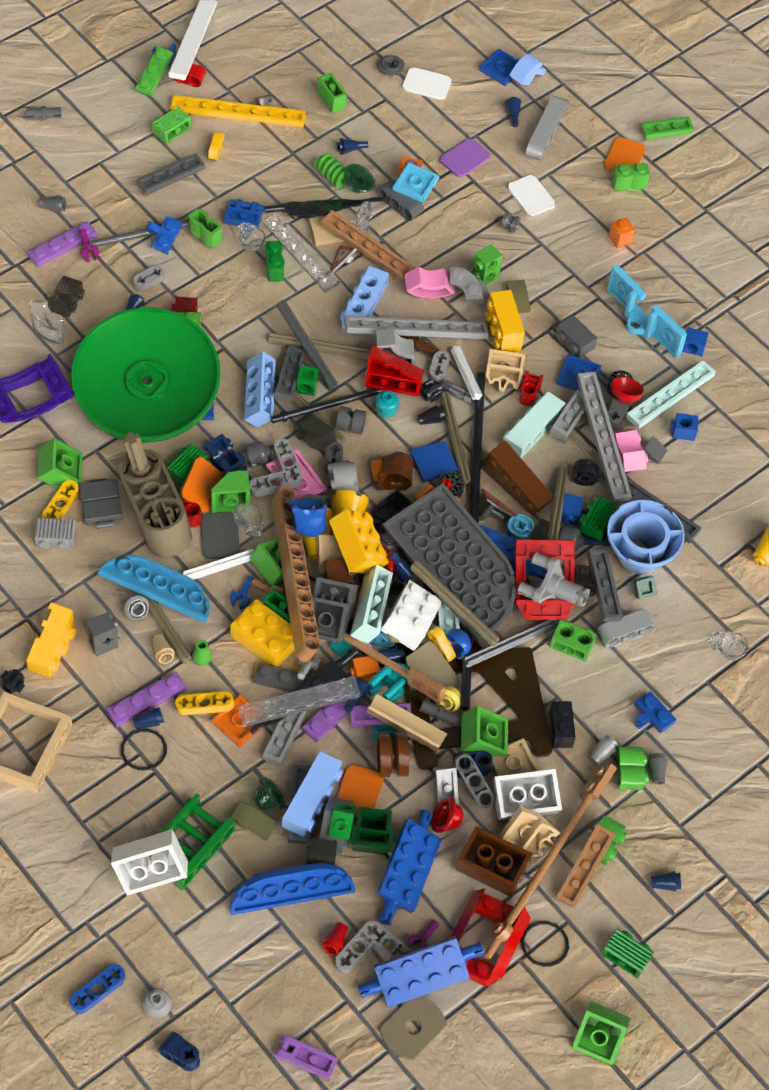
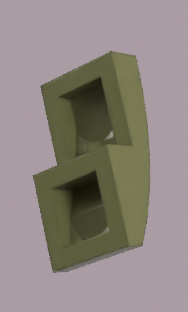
(520, 295)
(254, 820)

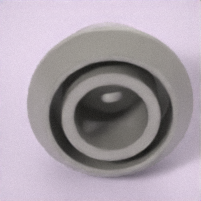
(136, 607)
(157, 1003)

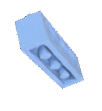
(366, 294)
(259, 389)

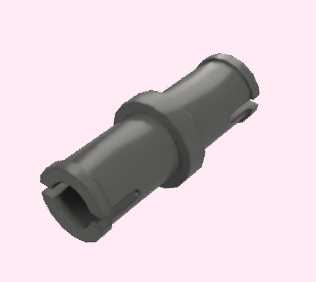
(43, 113)
(439, 713)

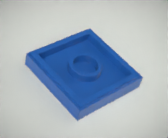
(499, 66)
(571, 368)
(433, 461)

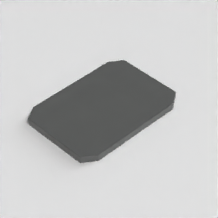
(219, 535)

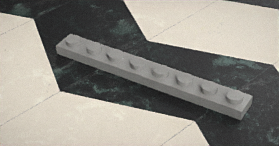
(417, 327)
(604, 437)

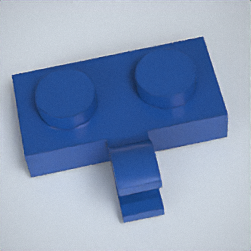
(165, 234)
(653, 712)

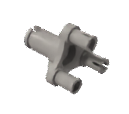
(553, 585)

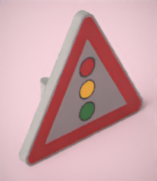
(343, 255)

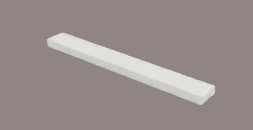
(192, 39)

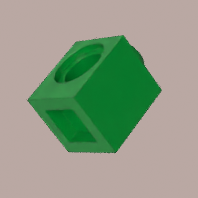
(307, 380)

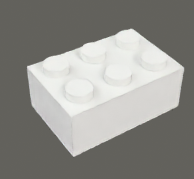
(411, 615)
(530, 790)
(149, 862)

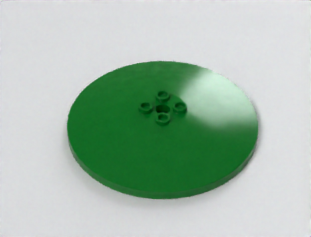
(140, 346)

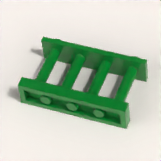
(210, 845)

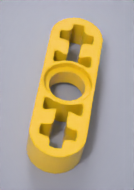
(61, 496)
(190, 709)

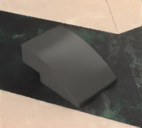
(333, 607)

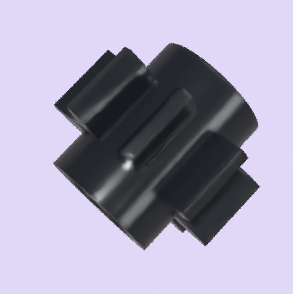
(431, 390)
(12, 681)

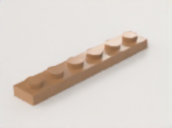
(367, 245)

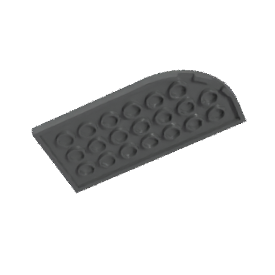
(458, 554)

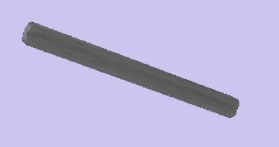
(307, 344)
(509, 642)

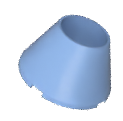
(647, 523)

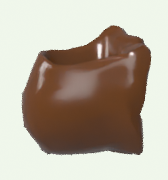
(395, 472)

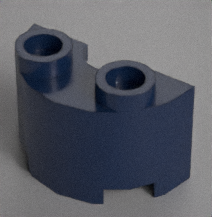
(223, 455)

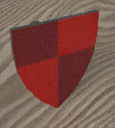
(490, 509)

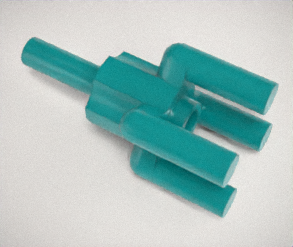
(391, 679)

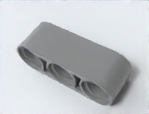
(629, 628)

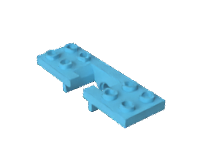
(658, 325)

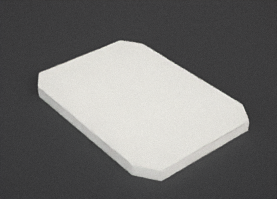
(427, 83)
(531, 195)

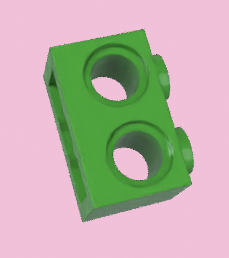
(487, 264)
(571, 644)

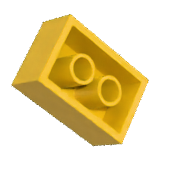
(504, 322)
(358, 541)
(264, 634)

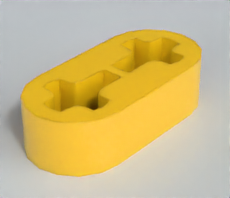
(216, 145)
(438, 637)

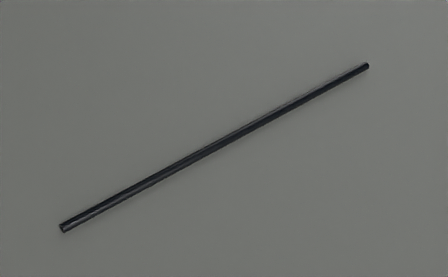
(474, 512)

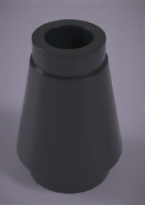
(432, 416)

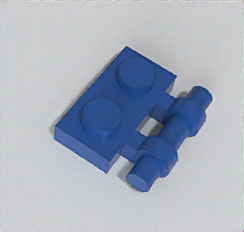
(241, 212)

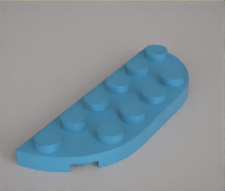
(158, 584)

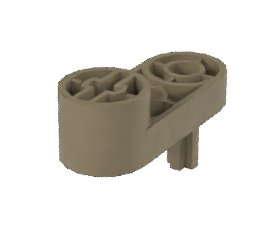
(154, 499)

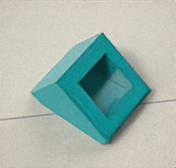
(341, 648)

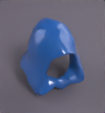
(309, 516)

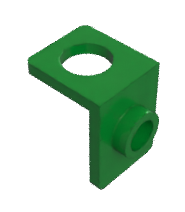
(342, 820)

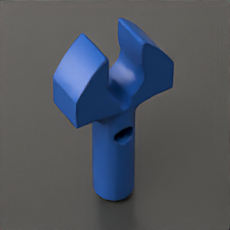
(242, 594)

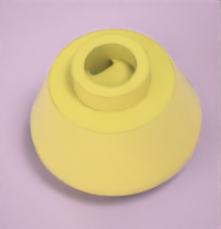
(451, 700)

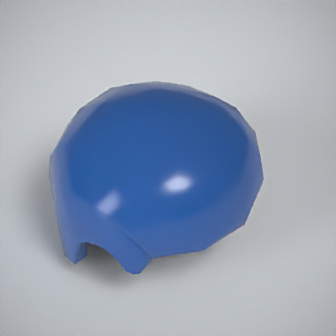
(459, 641)

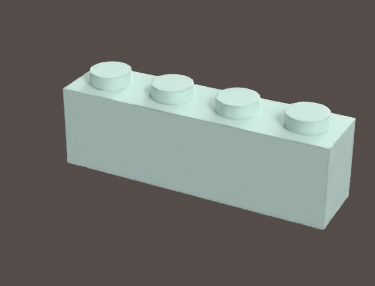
(534, 423)
(371, 604)

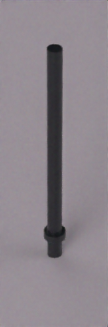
(284, 416)

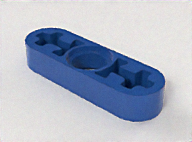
(96, 998)

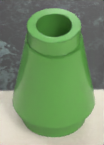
(202, 653)

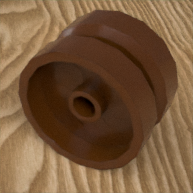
(393, 754)

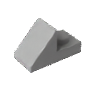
(446, 783)

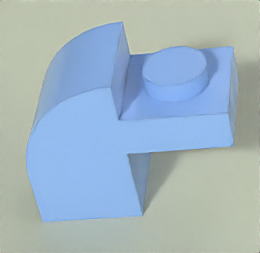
(526, 69)

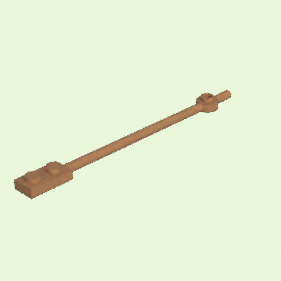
(415, 678)
(592, 791)

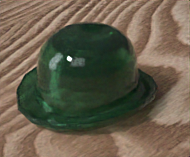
(359, 179)
(268, 795)

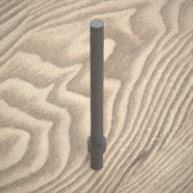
(127, 236)

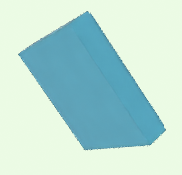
(415, 182)

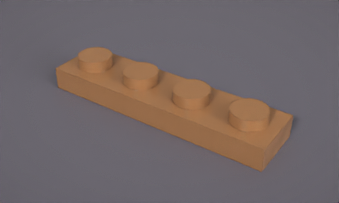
(586, 865)

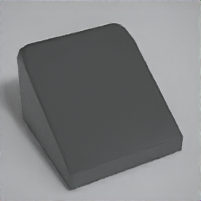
(655, 450)

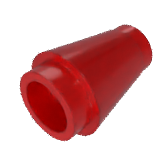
(335, 939)

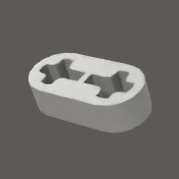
(148, 278)
(435, 365)

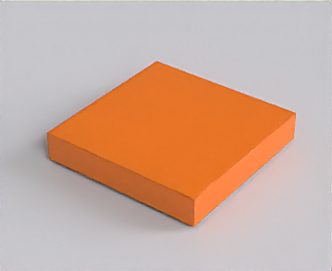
(231, 725)

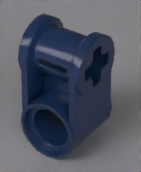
(478, 757)
(177, 1049)

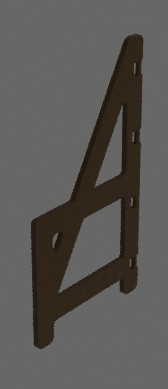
(520, 695)

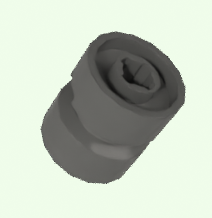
(351, 420)

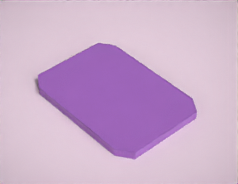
(465, 157)

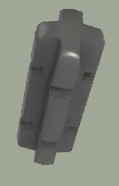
(456, 391)

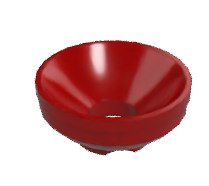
(626, 389)

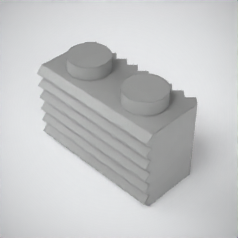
(55, 533)

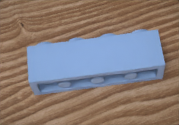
(311, 794)

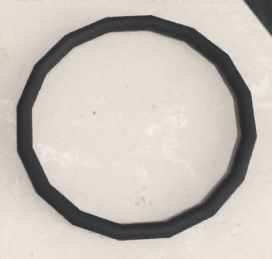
(143, 768)
(536, 962)

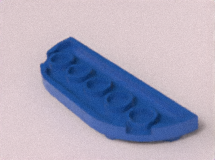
(291, 887)

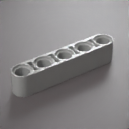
(546, 127)

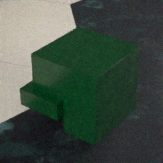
(372, 831)

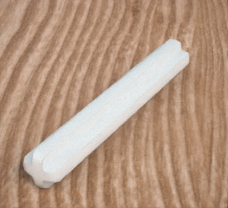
(466, 372)
(219, 565)

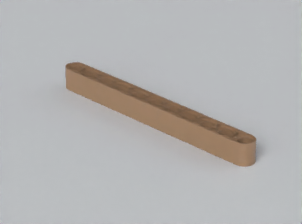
(295, 577)

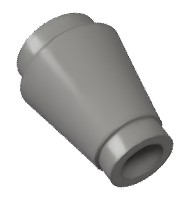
(603, 750)

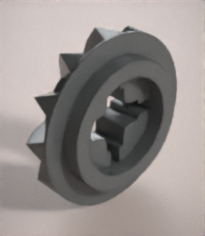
(389, 60)

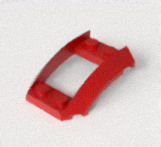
(551, 608)
(495, 911)

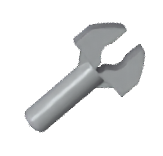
(306, 666)

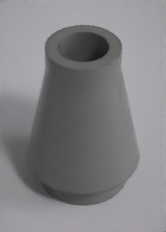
(53, 203)
(657, 765)

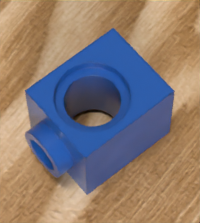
(695, 341)
(684, 426)
(571, 509)

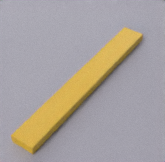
(239, 111)

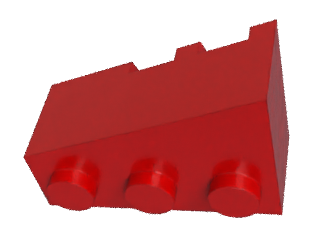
(392, 373)

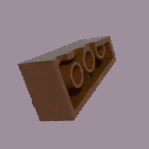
(516, 478)

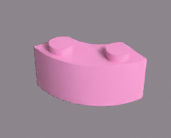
(429, 283)
(630, 450)

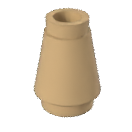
(162, 649)

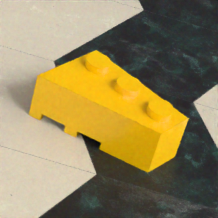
(52, 642)

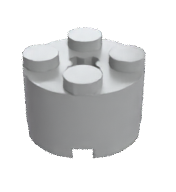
(343, 476)

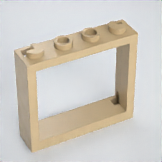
(53, 747)

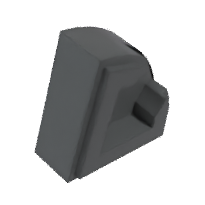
(264, 99)

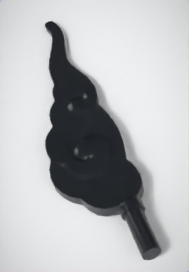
(318, 207)
(328, 673)

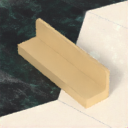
(406, 722)

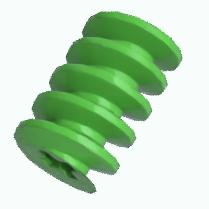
(331, 169)

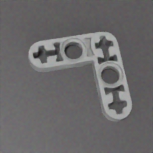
(283, 476)
(369, 942)

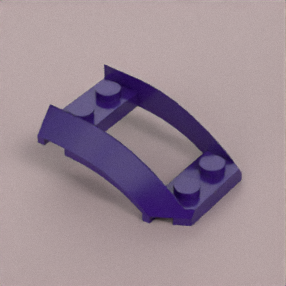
(54, 380)

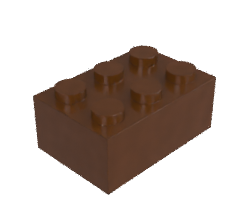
(493, 861)

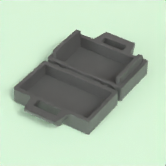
(101, 502)

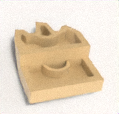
(505, 368)
(529, 831)

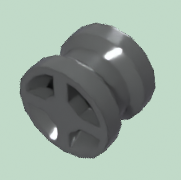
(510, 222)

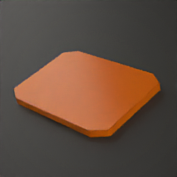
(624, 152)
(199, 483)
(361, 786)

